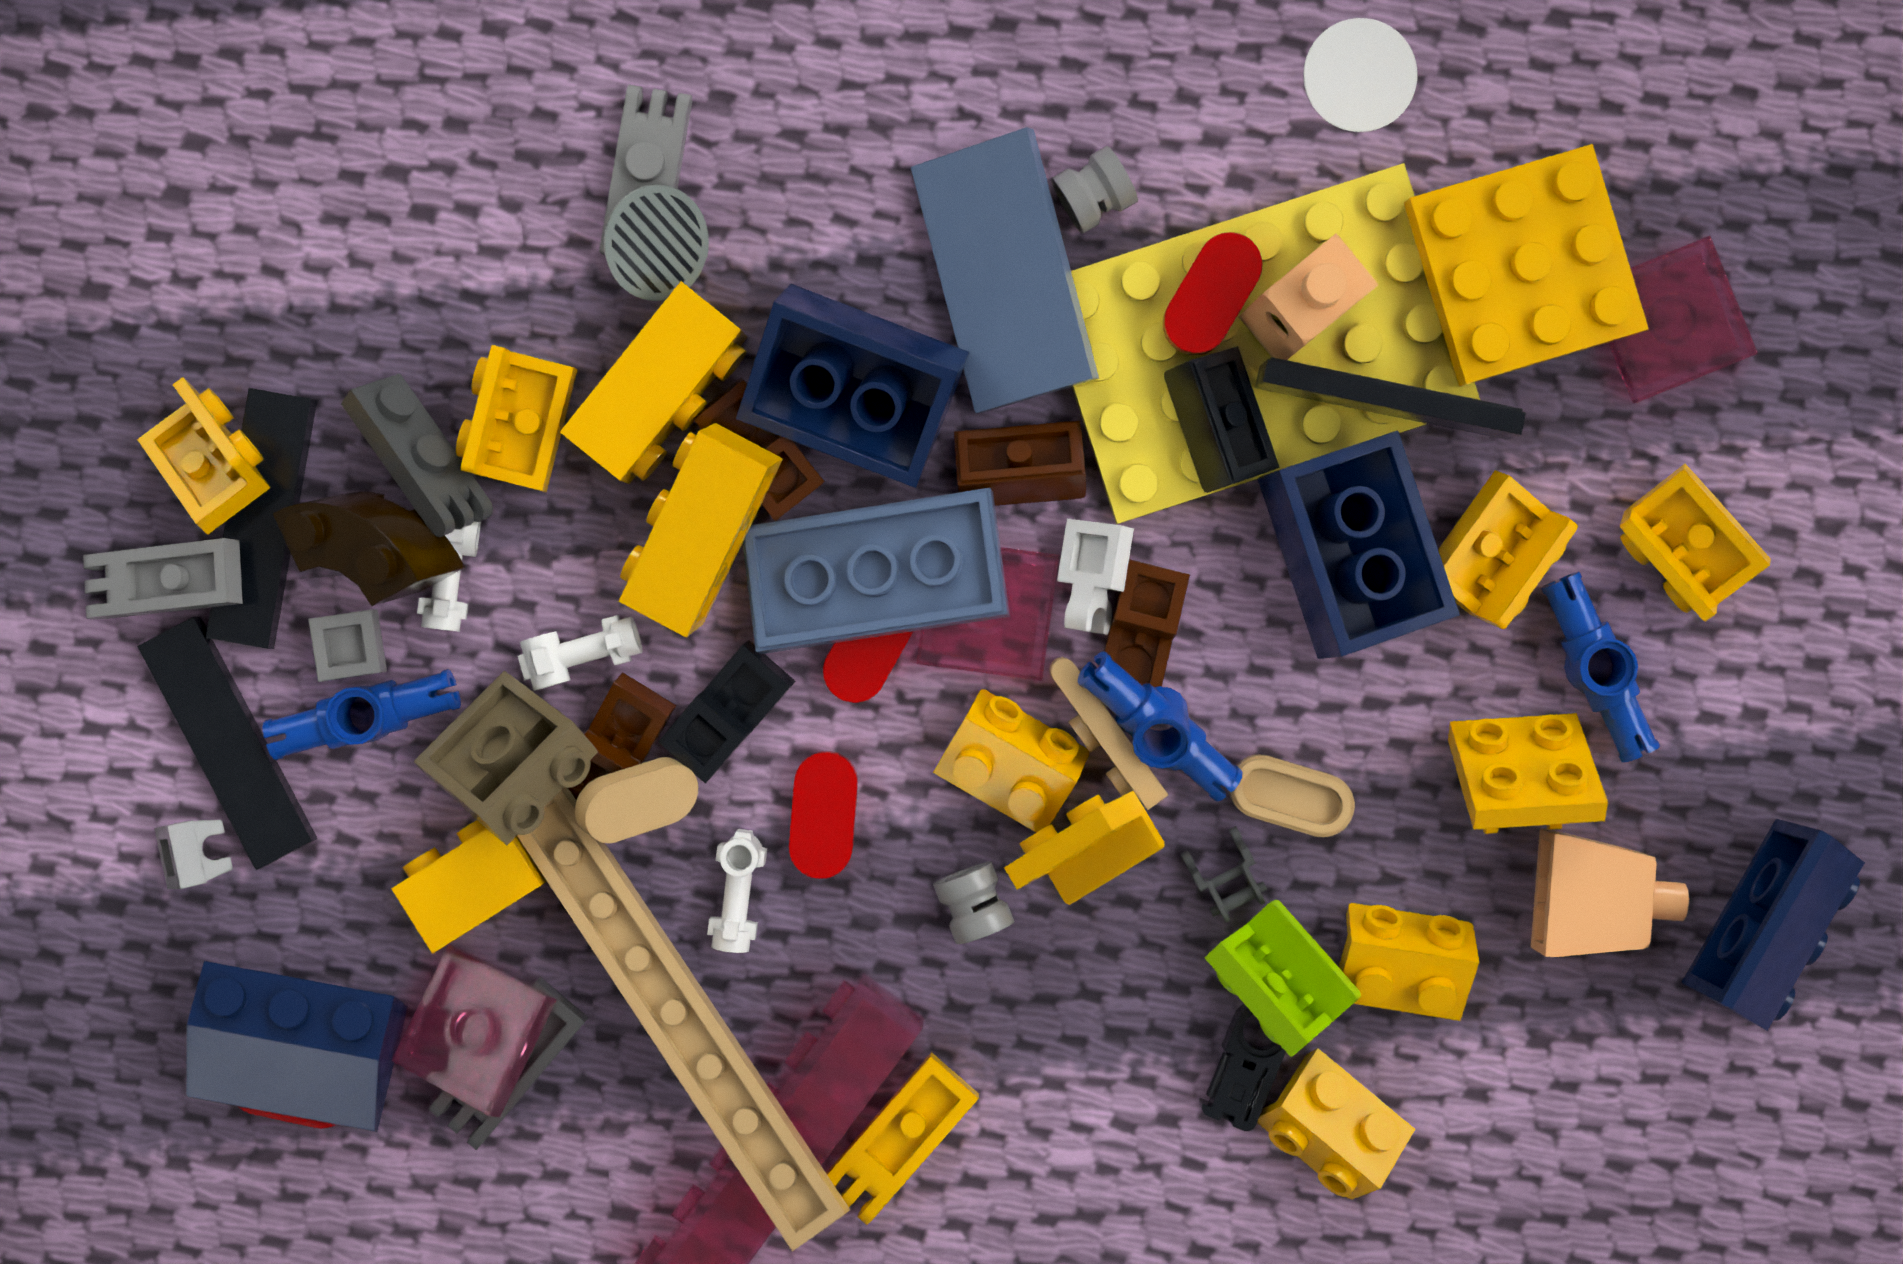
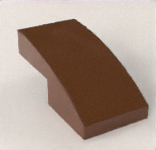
(795, 475)
(1146, 621)
(625, 728)

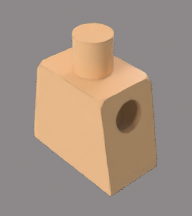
(1308, 298)
(1598, 897)

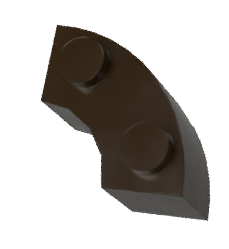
(369, 542)

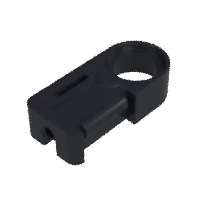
(1242, 1076)

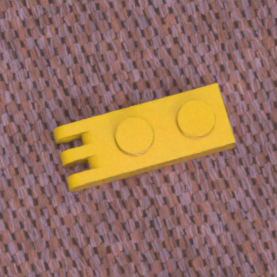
(903, 1135)

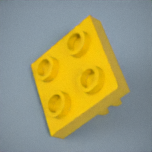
(1526, 772)

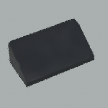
(1220, 419)

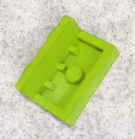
(1283, 977)

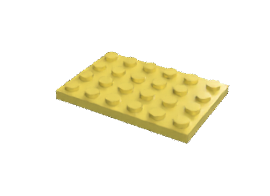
(1384, 336)

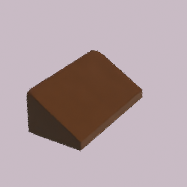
(1023, 462)

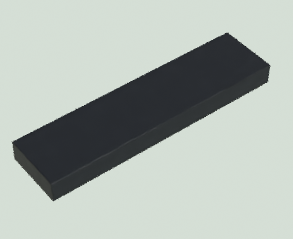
(1390, 398)
(282, 433)
(227, 742)

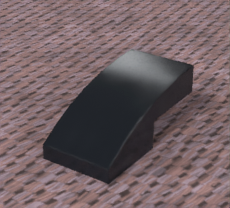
(726, 711)

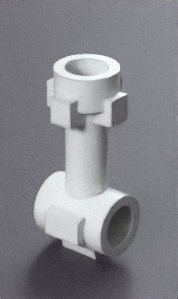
(443, 609)
(547, 659)
(738, 859)

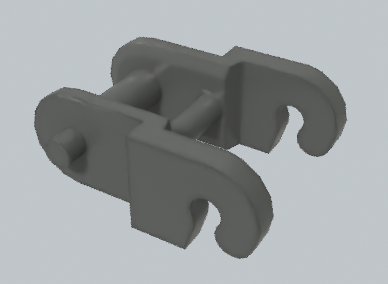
(1239, 898)

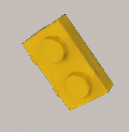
(515, 418)
(203, 461)
(1691, 543)
(1502, 550)
(1012, 761)
(1090, 851)
(1410, 960)
(1336, 1127)

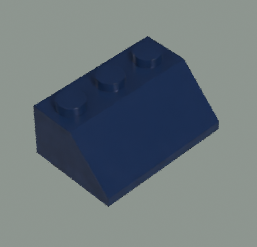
(851, 384)
(1358, 546)
(1775, 922)
(291, 1046)

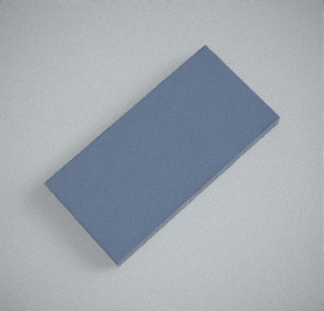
(1004, 271)
(875, 571)

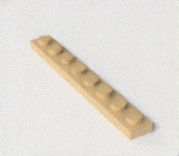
(684, 1025)

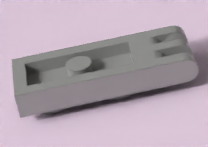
(647, 146)
(165, 578)

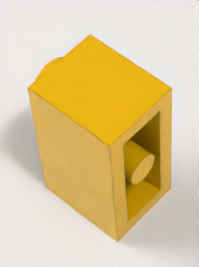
(466, 885)

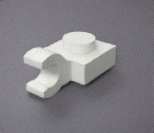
(1093, 560)

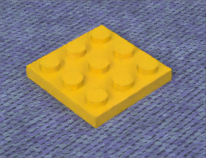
(1525, 265)

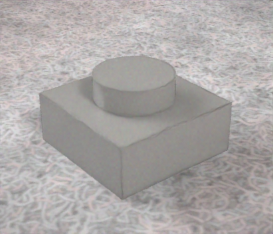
(347, 645)

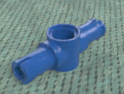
(1617, 694)
(1143, 706)
(331, 718)

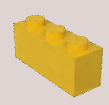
(656, 385)
(697, 528)

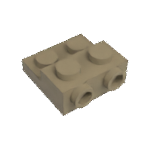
(508, 757)

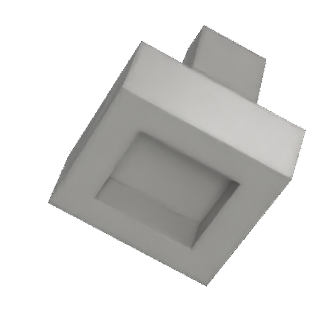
(183, 855)

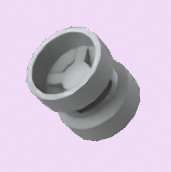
(1094, 189)
(967, 889)

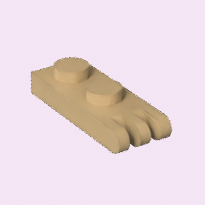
(1098, 728)

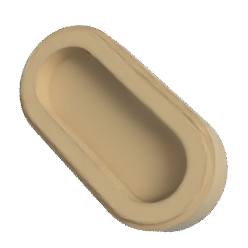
(1293, 796)
(636, 800)

